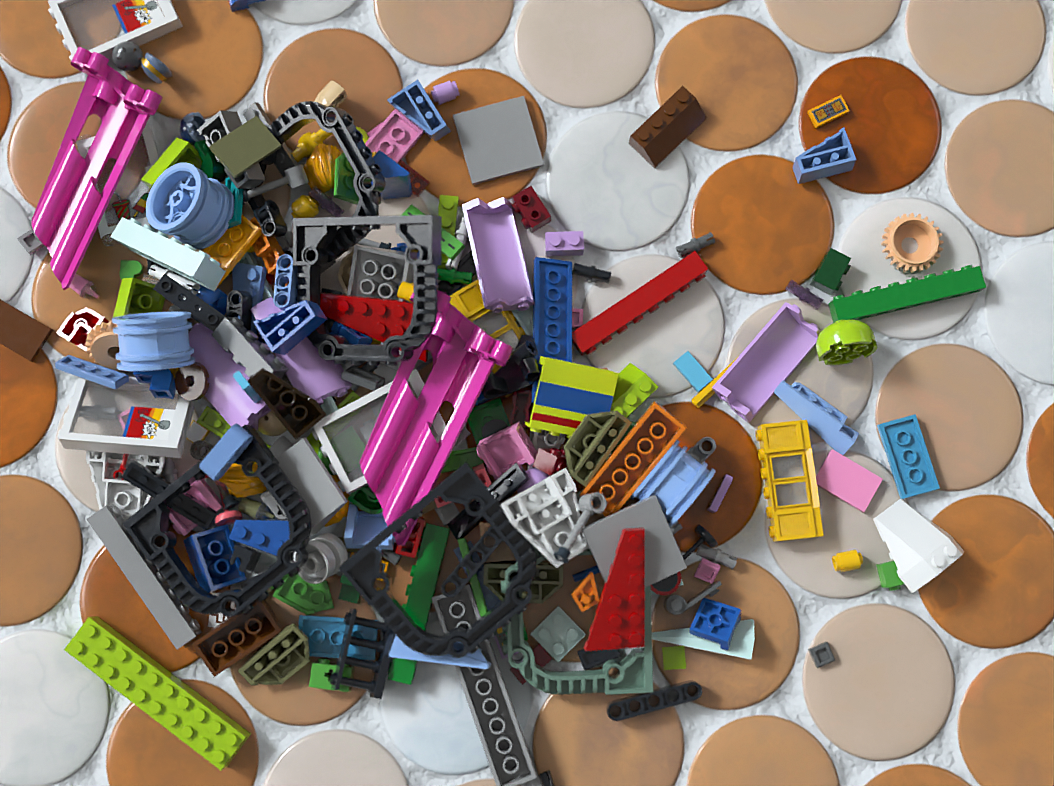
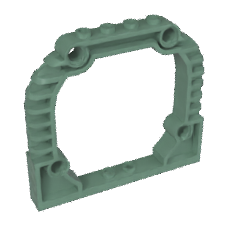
(633, 673)

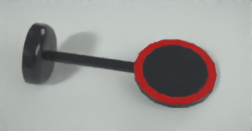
(670, 584)

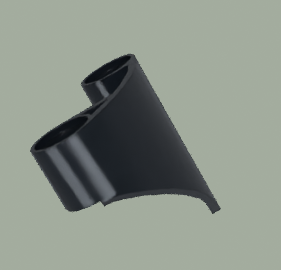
(517, 373)

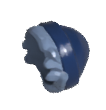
(189, 127)

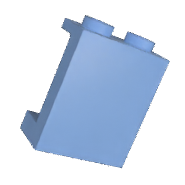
(363, 527)

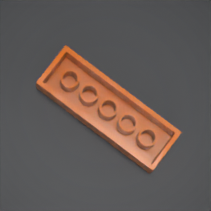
(635, 457)

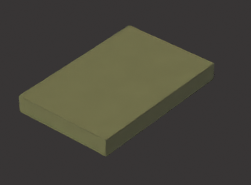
(245, 146)

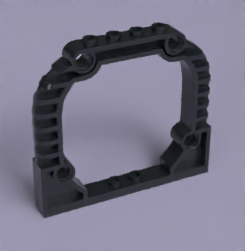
(357, 154)
(420, 234)
(152, 521)
(365, 568)

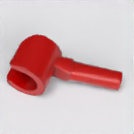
(122, 467)

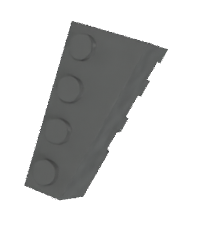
(218, 127)
(247, 348)

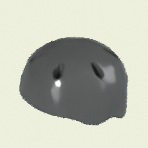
(128, 58)

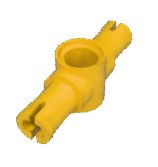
(308, 142)

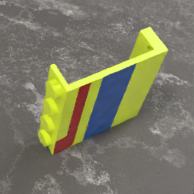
(568, 394)

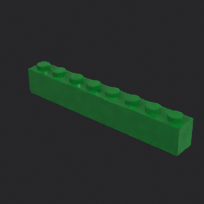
(907, 295)
(421, 592)

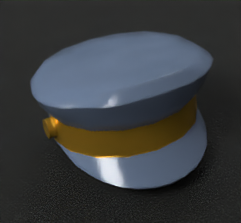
(155, 68)

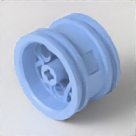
(190, 206)
(153, 341)
(675, 482)

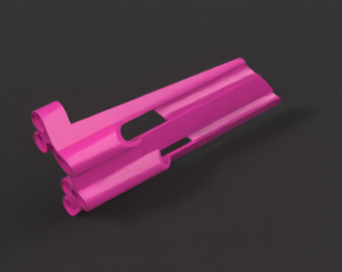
(70, 201)
(402, 452)

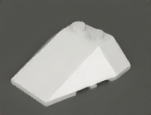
(118, 491)
(548, 515)
(916, 544)

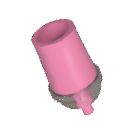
(83, 287)

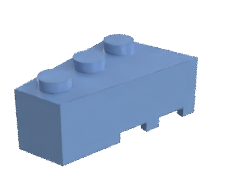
(420, 110)
(825, 159)

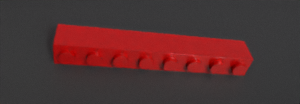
(638, 303)

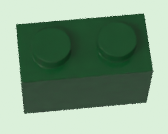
(830, 271)

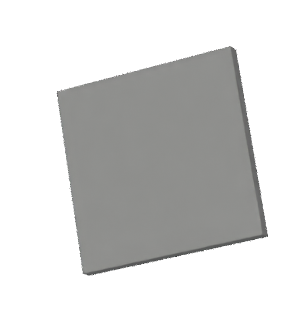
(498, 140)
(661, 549)

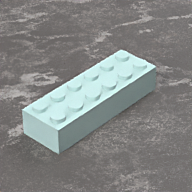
(169, 253)

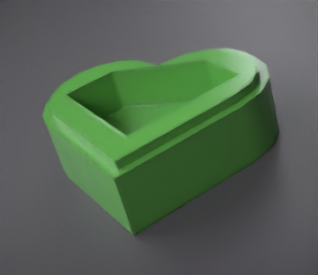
(130, 269)

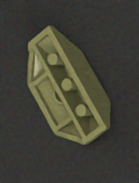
(593, 443)
(545, 583)
(278, 658)

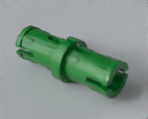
(454, 276)

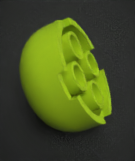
(844, 342)

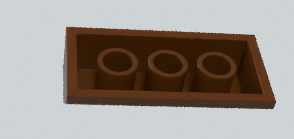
(668, 127)
(236, 637)

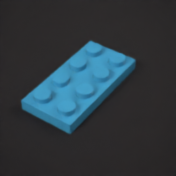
(908, 456)
(327, 633)

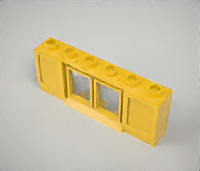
(497, 325)
(789, 480)

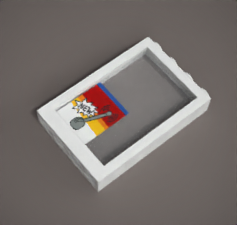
(106, 23)
(125, 420)
(349, 429)

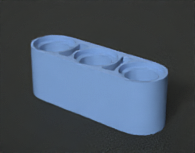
(283, 276)
(226, 452)

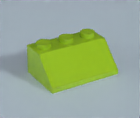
(178, 152)
(137, 297)
(631, 390)

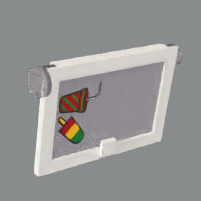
(131, 192)

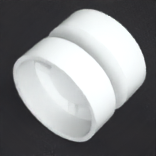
(324, 558)

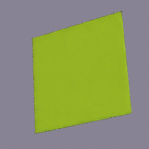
(674, 657)

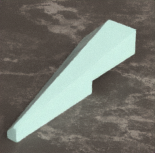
(740, 646)

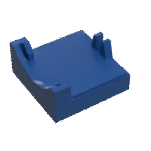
(716, 622)

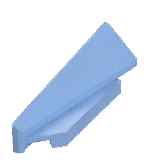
(820, 415)
(474, 660)

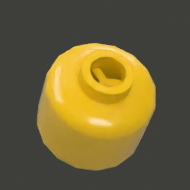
(305, 207)

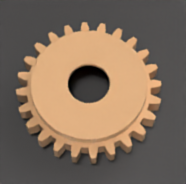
(922, 232)
(98, 343)

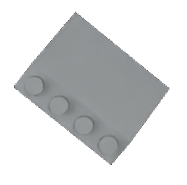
(378, 272)
(312, 482)

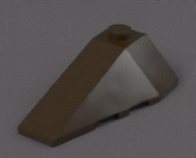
(291, 406)

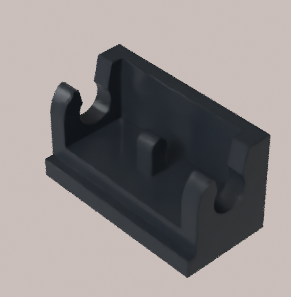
(248, 558)

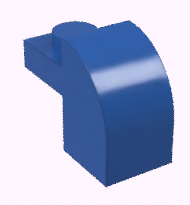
(216, 298)
(161, 382)

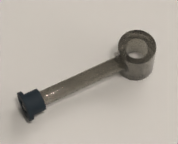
(229, 500)

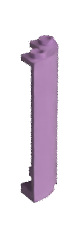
(498, 255)
(767, 362)
(306, 368)
(223, 389)

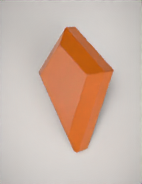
(586, 593)

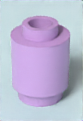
(445, 92)

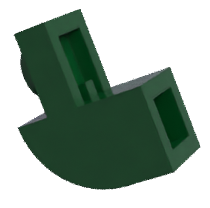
(210, 164)
(348, 591)

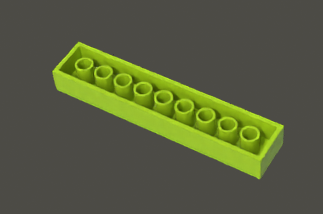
(157, 692)

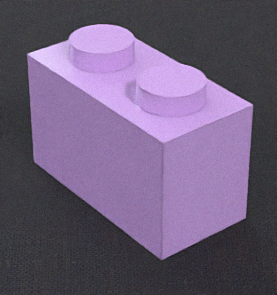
(564, 243)

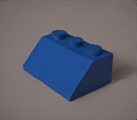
(396, 177)
(210, 559)

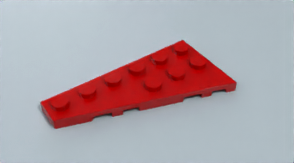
(369, 315)
(621, 607)

